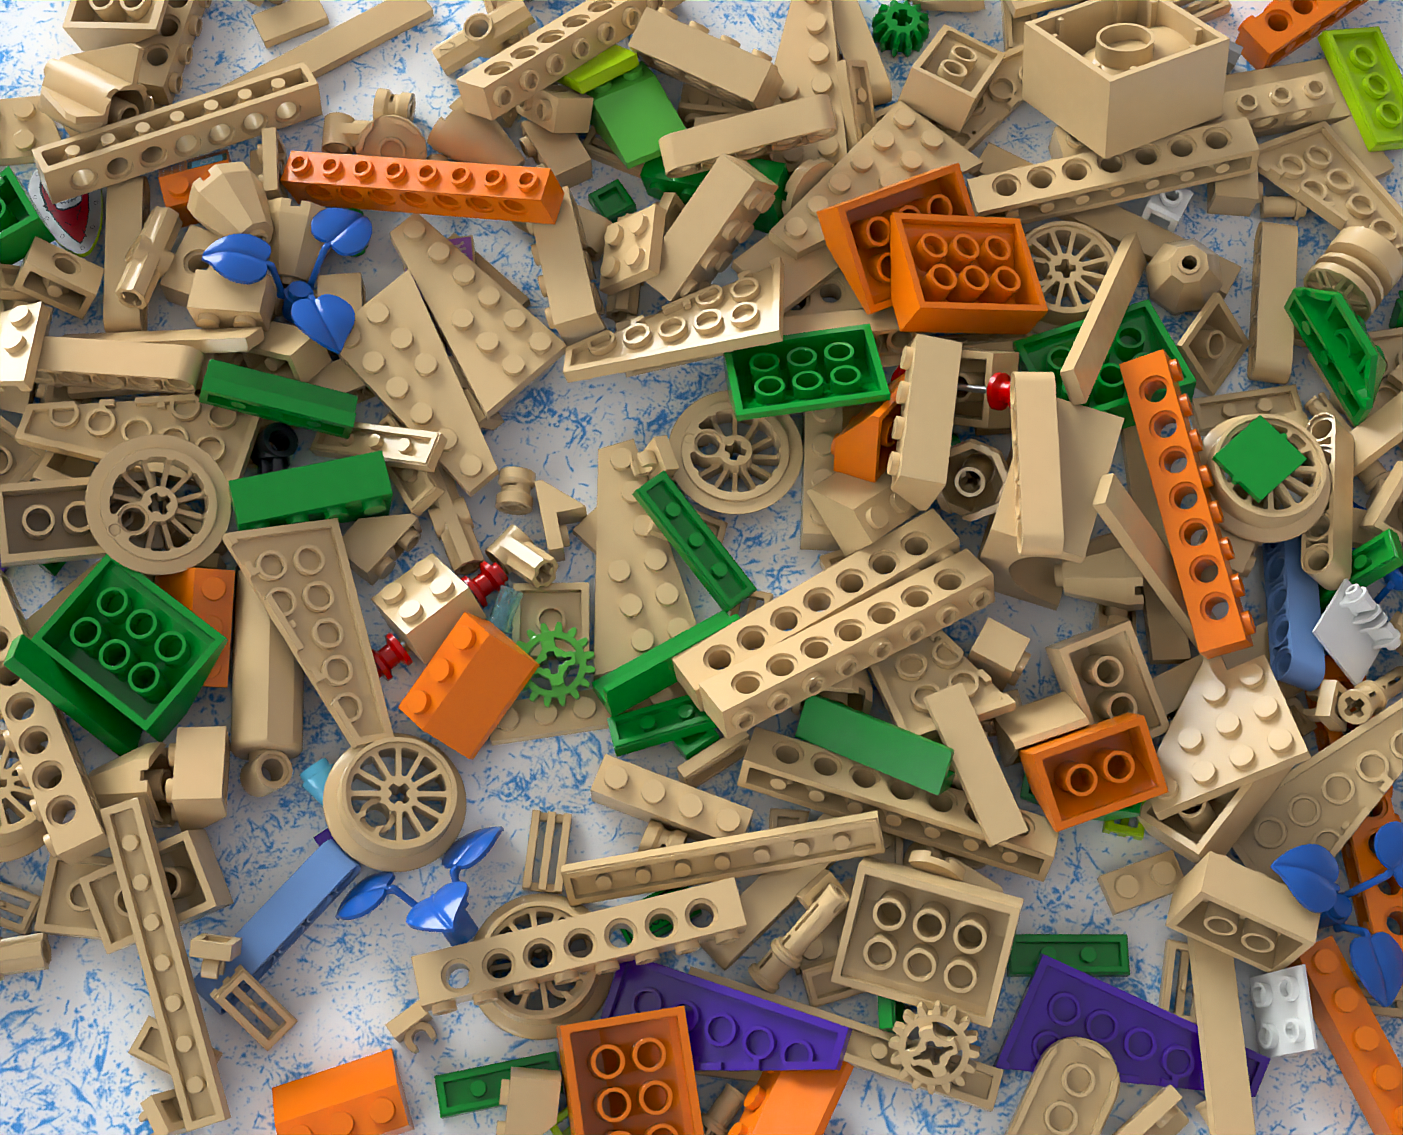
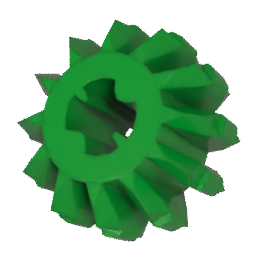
(900, 27)

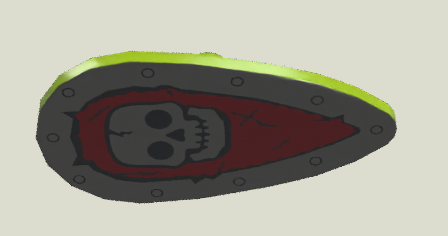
(73, 222)

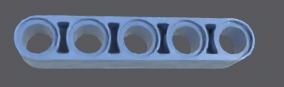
(1291, 616)
(286, 917)

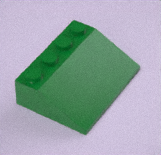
(1137, 336)
(806, 373)
(133, 646)

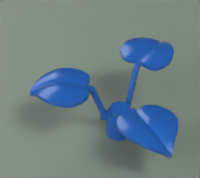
(325, 319)
(1311, 878)
(441, 911)

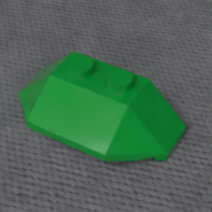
(1339, 347)

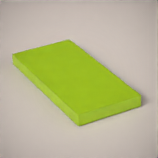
(1368, 83)

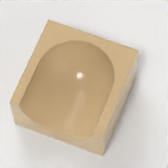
(1124, 71)
(1086, 453)

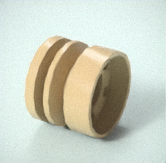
(1359, 267)

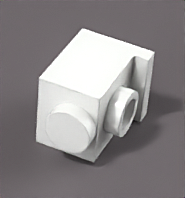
(1167, 208)

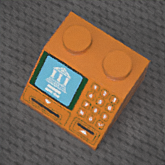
(178, 179)

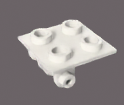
(1355, 630)
(1283, 1012)

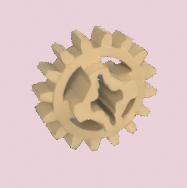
(939, 1063)

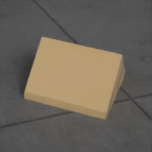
(1212, 345)
(1036, 724)

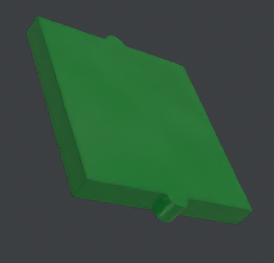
(1259, 458)

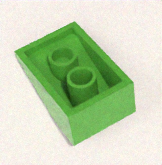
(633, 115)

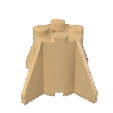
(95, 88)

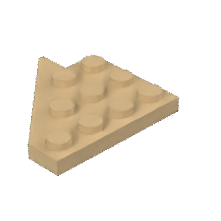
(1226, 735)

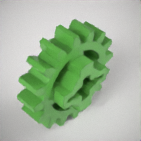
(572, 661)

